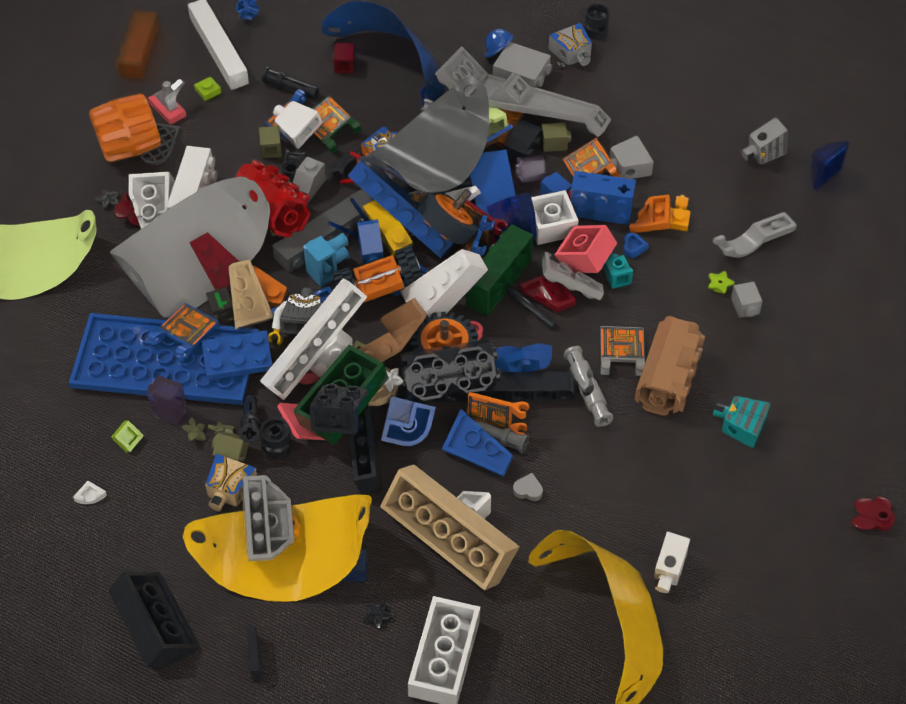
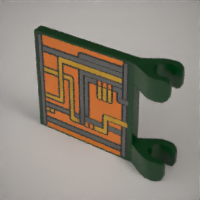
(334, 120)

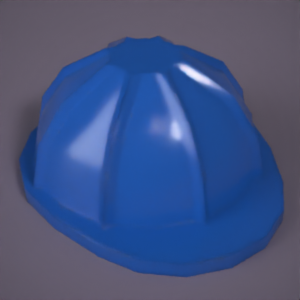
(496, 41)

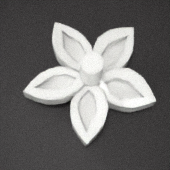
(393, 379)

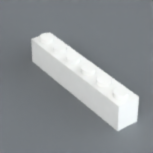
(313, 339)

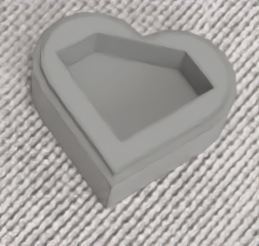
(528, 488)

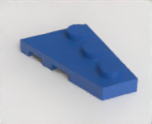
(476, 446)

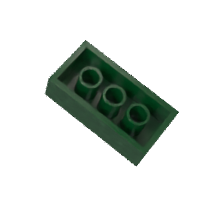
(505, 264)
(349, 369)

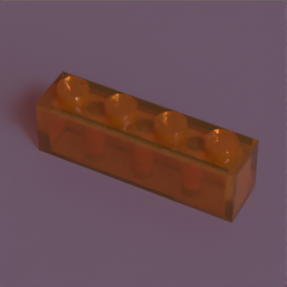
(137, 44)

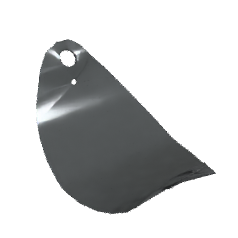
(440, 143)

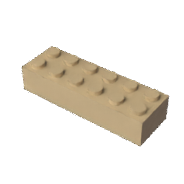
(449, 527)

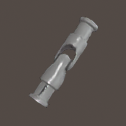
(587, 384)

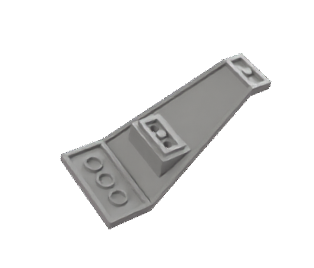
(518, 96)

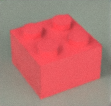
(586, 248)

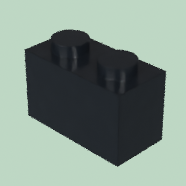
(522, 141)

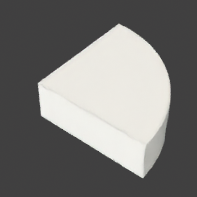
(89, 494)

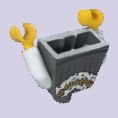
(294, 314)

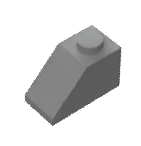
(310, 176)

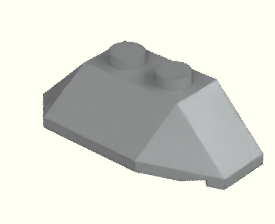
(266, 519)

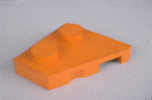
(273, 290)

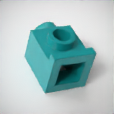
(616, 267)

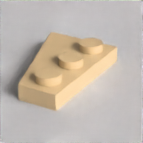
(247, 296)

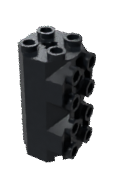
(449, 370)

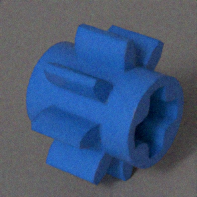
(247, 9)

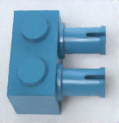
(323, 257)

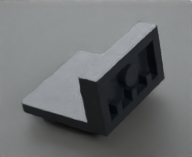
(336, 409)

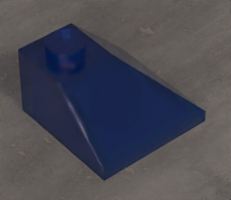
(828, 162)
(516, 211)

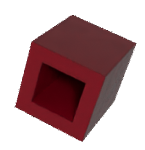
(344, 58)

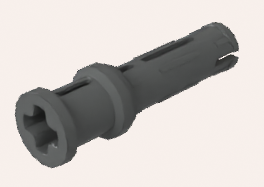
(506, 436)

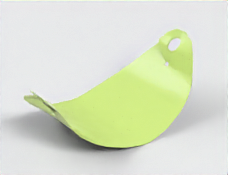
(42, 254)

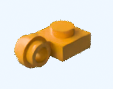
(680, 218)

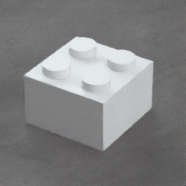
(553, 216)

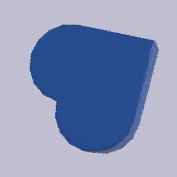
(634, 245)

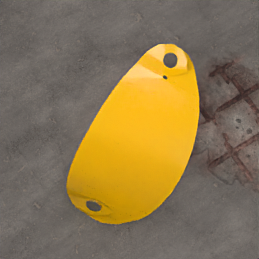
(315, 561)

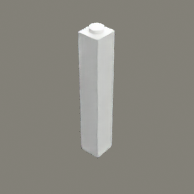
(218, 44)

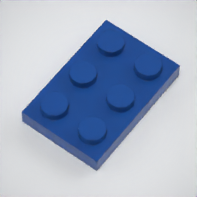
(237, 355)

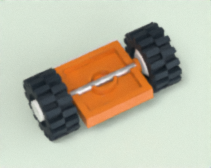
(383, 275)

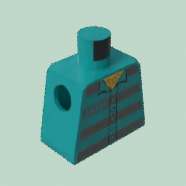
(743, 419)

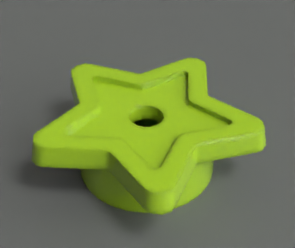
(720, 287)

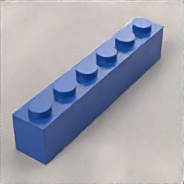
(399, 205)

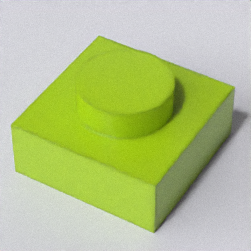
(207, 88)
(127, 436)

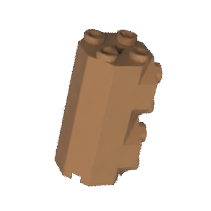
(670, 366)

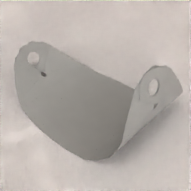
(160, 253)

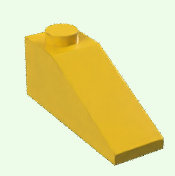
(391, 230)

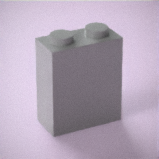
(526, 62)

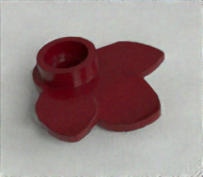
(126, 210)
(872, 514)

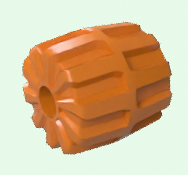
(125, 127)

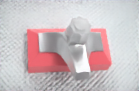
(165, 102)

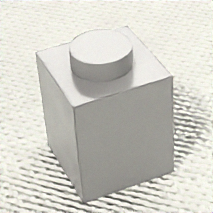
(746, 299)

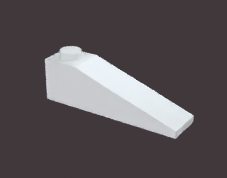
(150, 194)

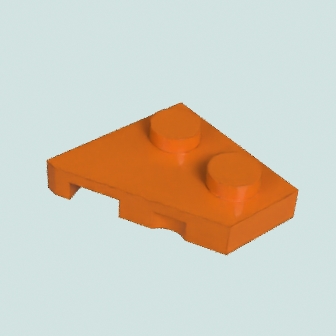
(653, 215)

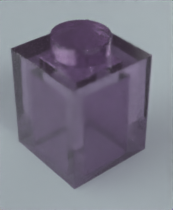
(530, 168)

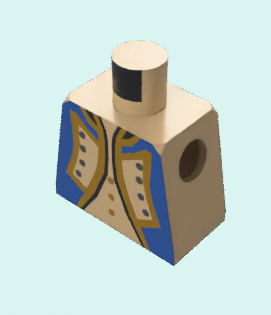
(226, 481)

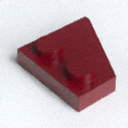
(551, 294)

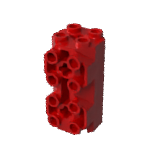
(285, 200)

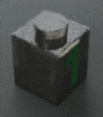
(220, 305)

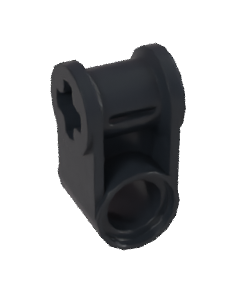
(291, 163)

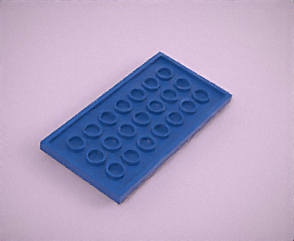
(121, 360)

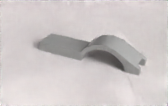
(756, 235)

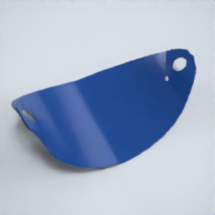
(374, 17)

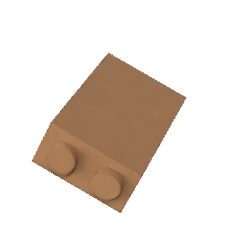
(401, 325)

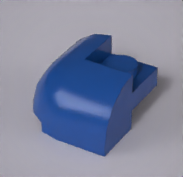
(523, 359)
(407, 422)

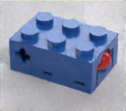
(602, 197)

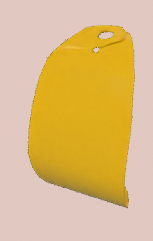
(633, 606)

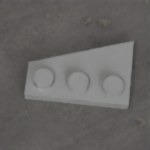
(562, 273)

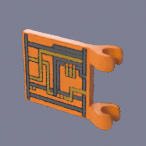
(590, 159)
(497, 412)

